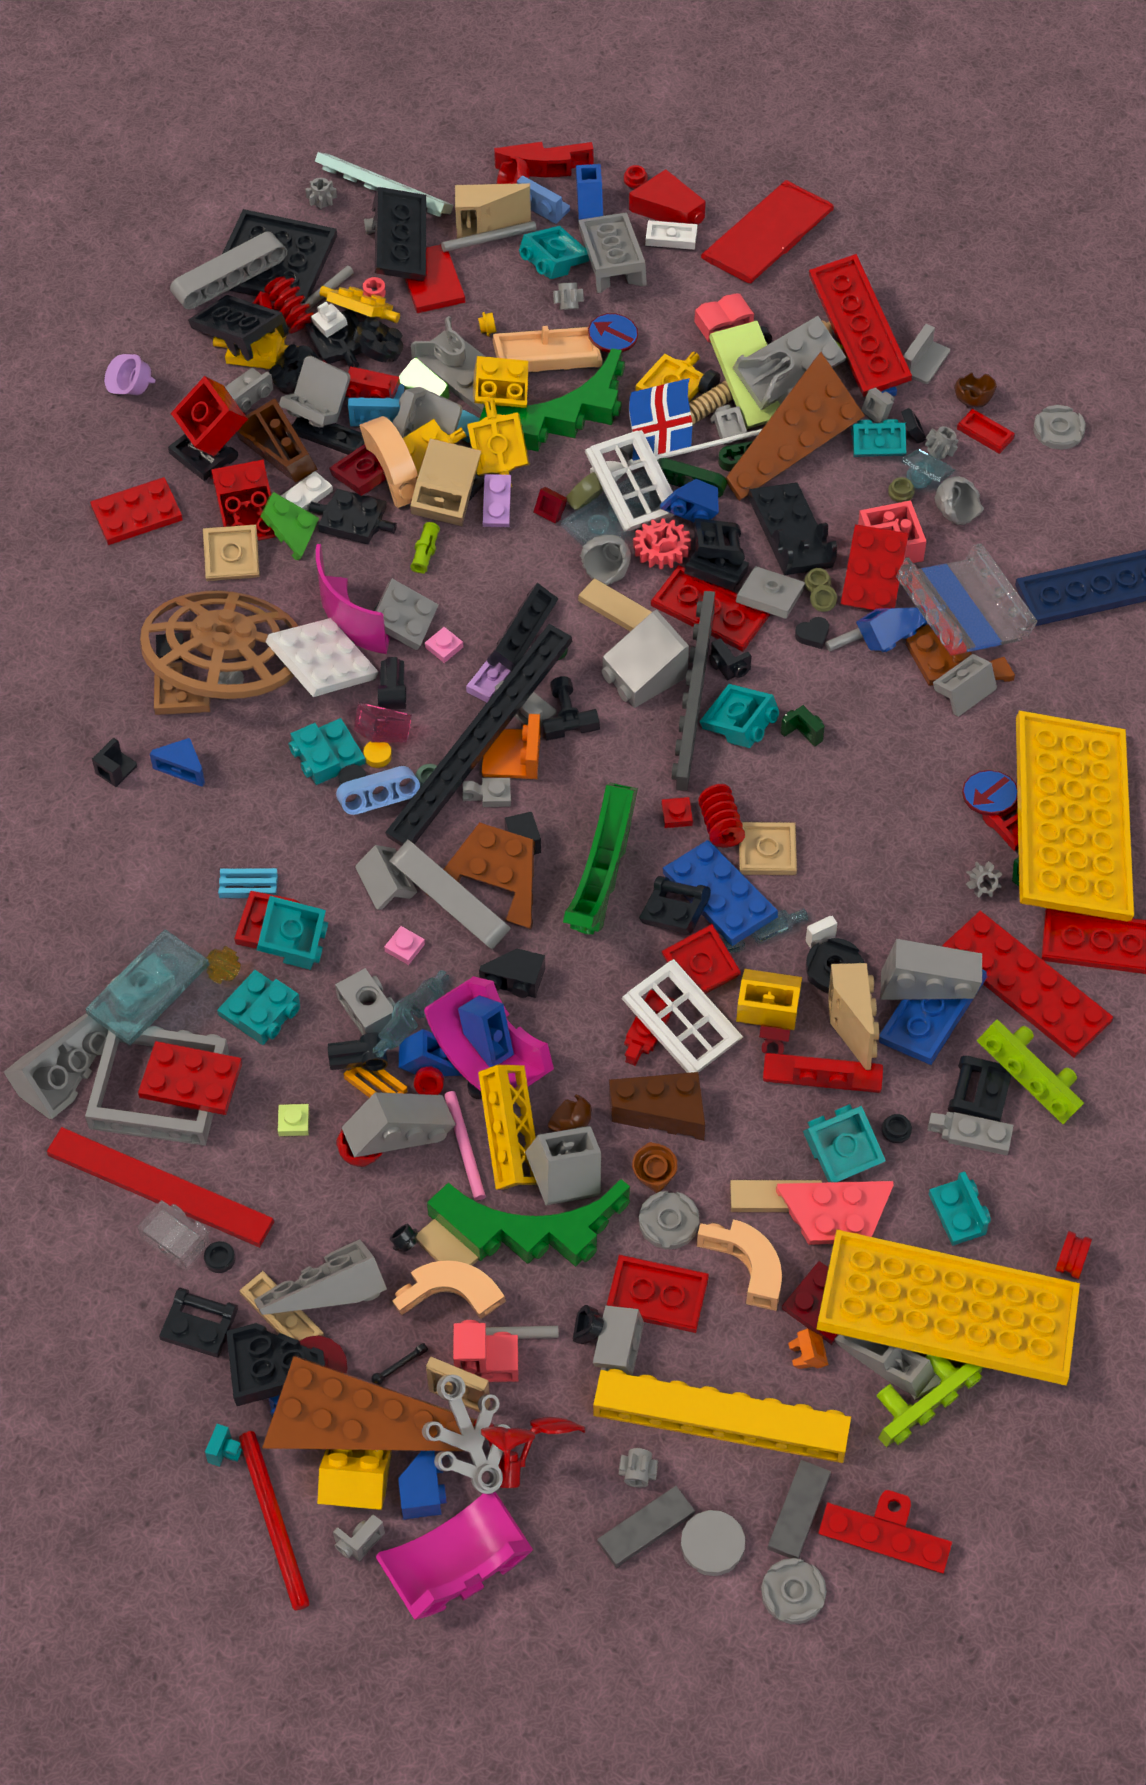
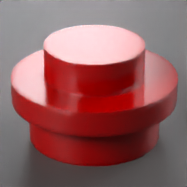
(635, 176)

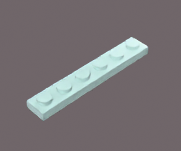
(373, 181)

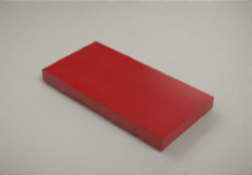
(731, 621)
(1094, 941)

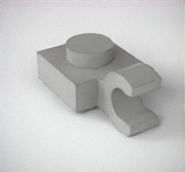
(492, 792)

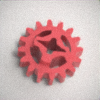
(662, 543)

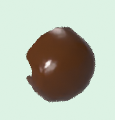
(975, 391)
(571, 1115)

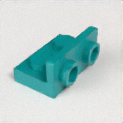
(879, 438)
(960, 1209)

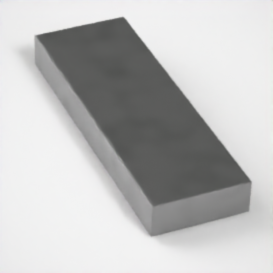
(799, 1510)
(646, 1526)

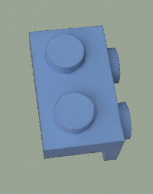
(545, 201)

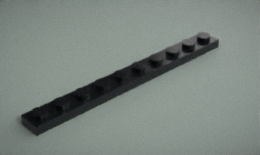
(479, 736)

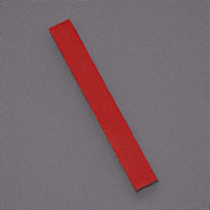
(159, 1185)

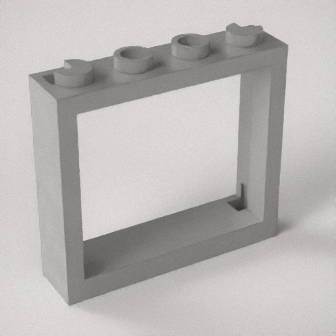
(145, 1124)

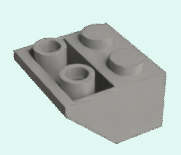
(566, 1165)

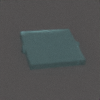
(928, 465)

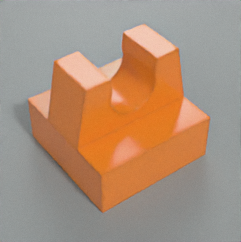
(812, 1350)

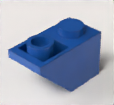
(589, 191)
(693, 501)
(420, 1488)

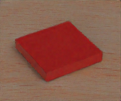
(704, 959)

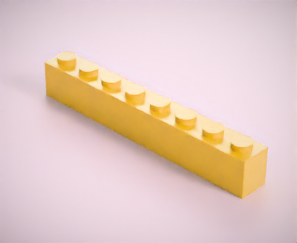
(722, 1415)

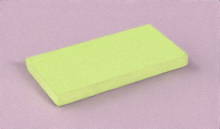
(728, 347)

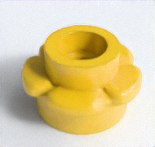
(487, 323)

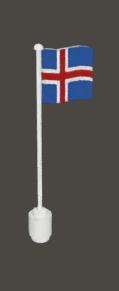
(667, 421)

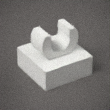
(328, 319)

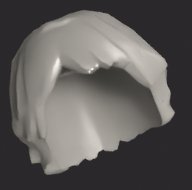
(963, 496)
(606, 558)

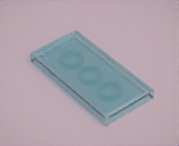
(599, 517)
(147, 987)

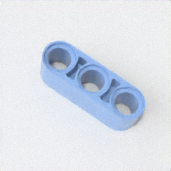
(364, 787)

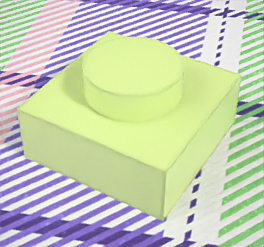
(293, 1120)

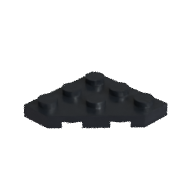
(262, 1361)

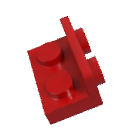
(371, 384)

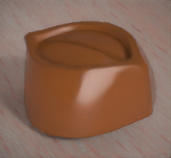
(654, 1166)

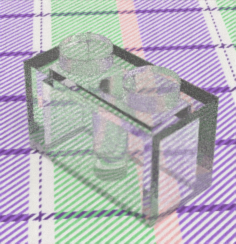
(174, 1235)

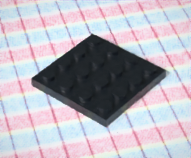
(305, 245)

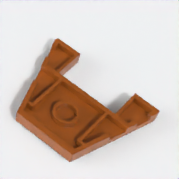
(935, 660)
(502, 862)

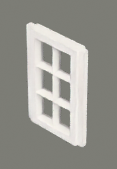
(611, 488)
(664, 1034)

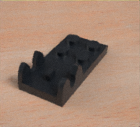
(400, 233)
(238, 323)
(792, 529)

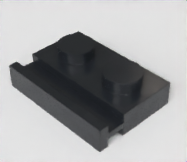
(716, 571)

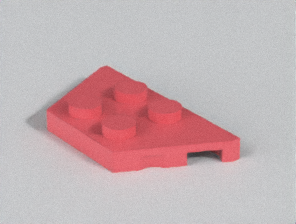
(835, 1206)

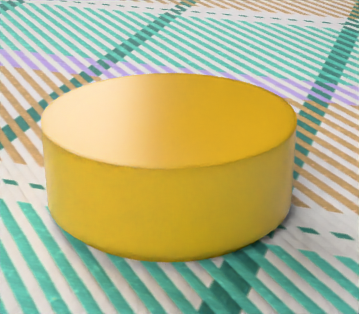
(377, 754)

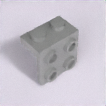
(317, 393)
(421, 406)

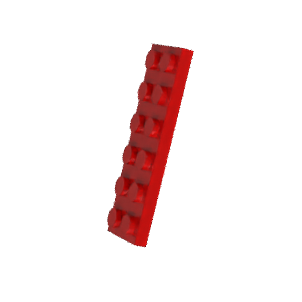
(860, 325)
(1032, 985)

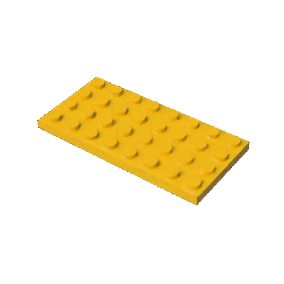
(1073, 816)
(950, 1307)

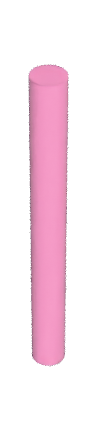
(465, 1146)

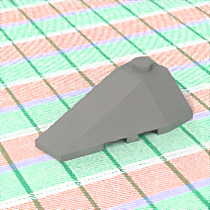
(54, 1068)
(344, 1279)

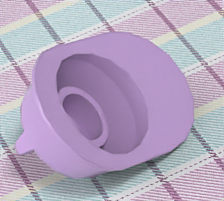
(128, 375)

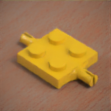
(356, 301)
(265, 351)
(671, 370)
(419, 439)
(500, 442)

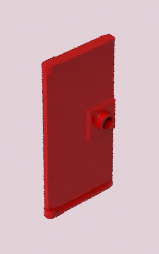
(767, 231)

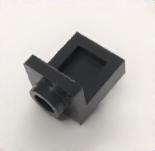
(724, 660)

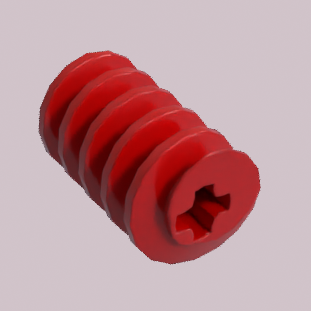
(289, 303)
(721, 816)

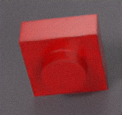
(677, 812)

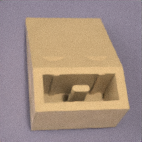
(490, 207)
(445, 482)
(853, 1009)

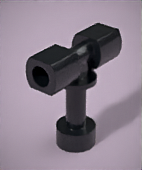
(569, 717)

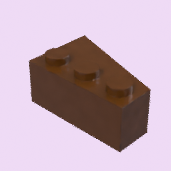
(276, 441)
(659, 1103)

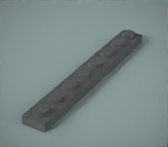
(692, 700)

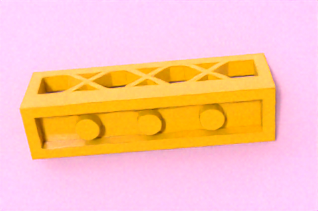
(504, 1124)

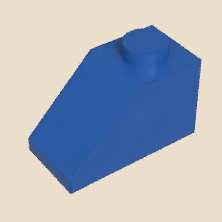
(487, 1029)
(423, 1051)

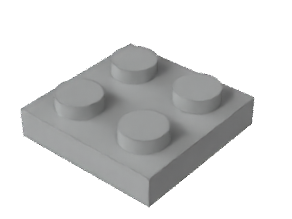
(406, 613)

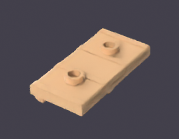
(549, 348)

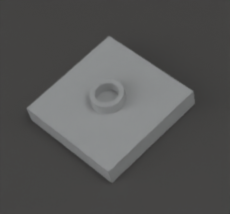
(770, 592)

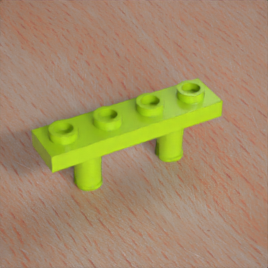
(1030, 1072)
(922, 1412)

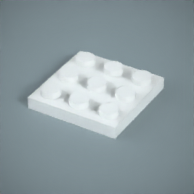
(321, 657)

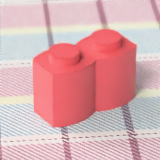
(721, 315)

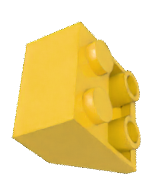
(501, 380)
(768, 999)
(354, 1478)

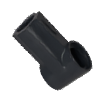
(392, 688)
(357, 1054)

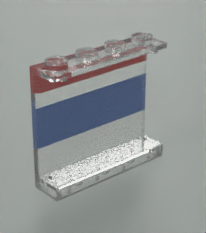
(968, 602)

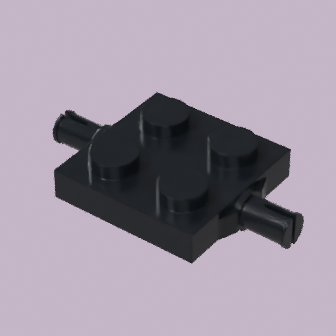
(338, 345)
(352, 516)

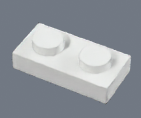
(671, 235)
(309, 489)

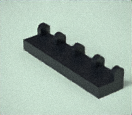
(523, 627)

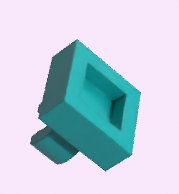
(222, 1446)

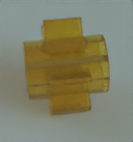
(223, 965)

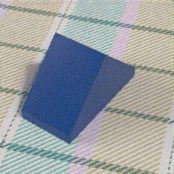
(179, 761)

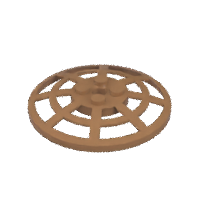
(218, 635)

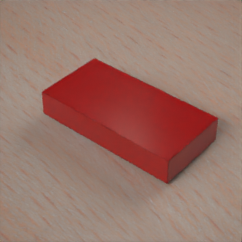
(985, 431)

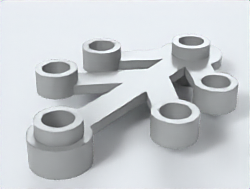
(471, 1437)

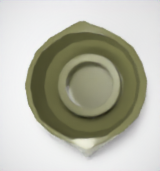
(585, 492)

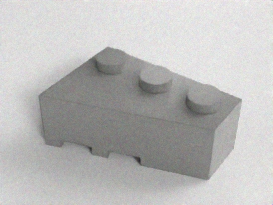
(930, 972)
(397, 1122)

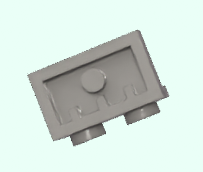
(250, 388)

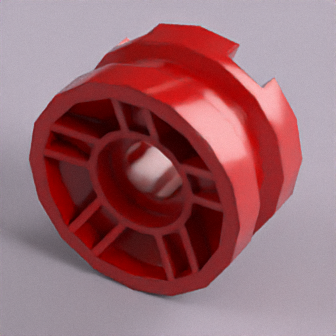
(1073, 1255)

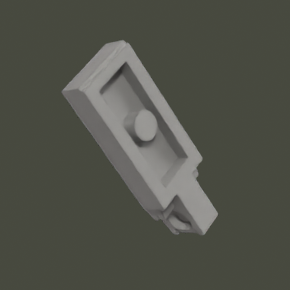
(972, 1131)

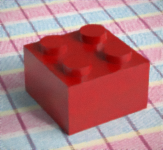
(209, 416)

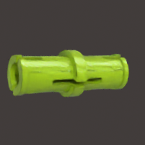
(425, 547)

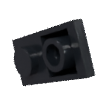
(516, 972)

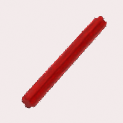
(274, 1521)

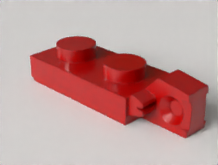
(639, 1037)

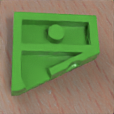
(289, 523)

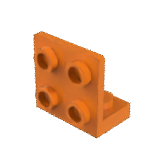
(515, 752)

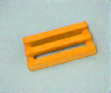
(368, 1091)

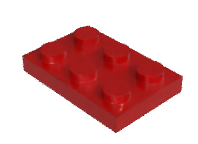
(136, 511)
(873, 568)
(190, 1078)

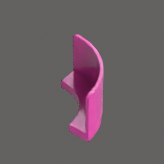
(359, 624)
(447, 1029)
(455, 1557)

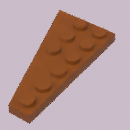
(804, 421)
(348, 1413)

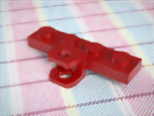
(886, 1533)

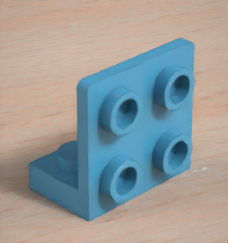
(367, 409)

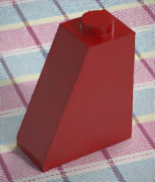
(667, 200)

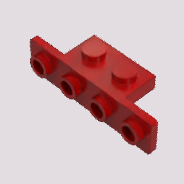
(822, 1073)

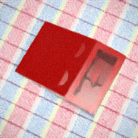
(242, 495)

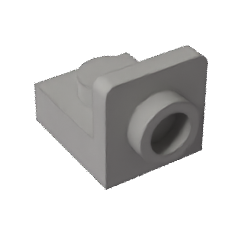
(728, 421)
(364, 1538)

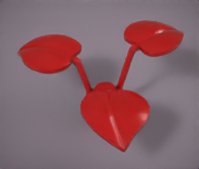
(509, 1438)

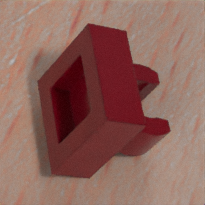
(550, 505)
(775, 1035)

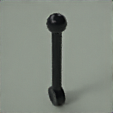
(377, 1378)

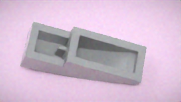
(888, 1361)

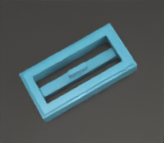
(247, 878)

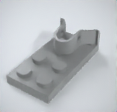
(613, 249)
(452, 361)
(783, 362)

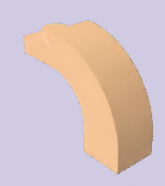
(391, 451)
(755, 1252)
(451, 1277)

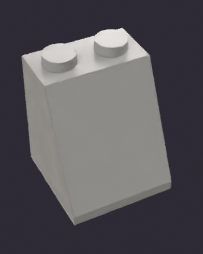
(646, 660)

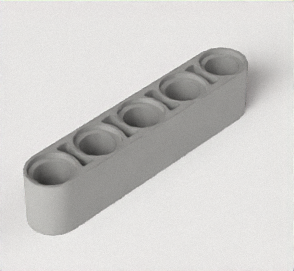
(228, 270)
(450, 894)

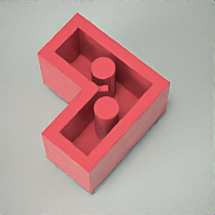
(899, 518)
(485, 1355)

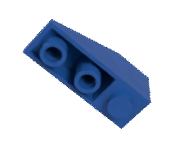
(888, 625)

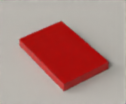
(441, 283)
(660, 1291)

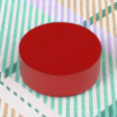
(429, 1081)

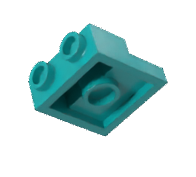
(552, 251)
(741, 715)
(325, 750)
(293, 932)
(260, 1007)
(844, 1143)

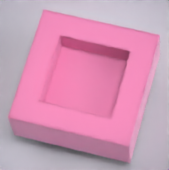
(444, 644)
(404, 945)

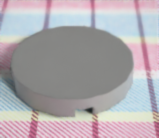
(1065, 432)
(669, 1220)
(712, 1542)
(788, 1601)

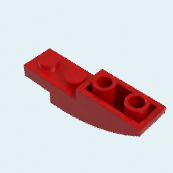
(547, 161)

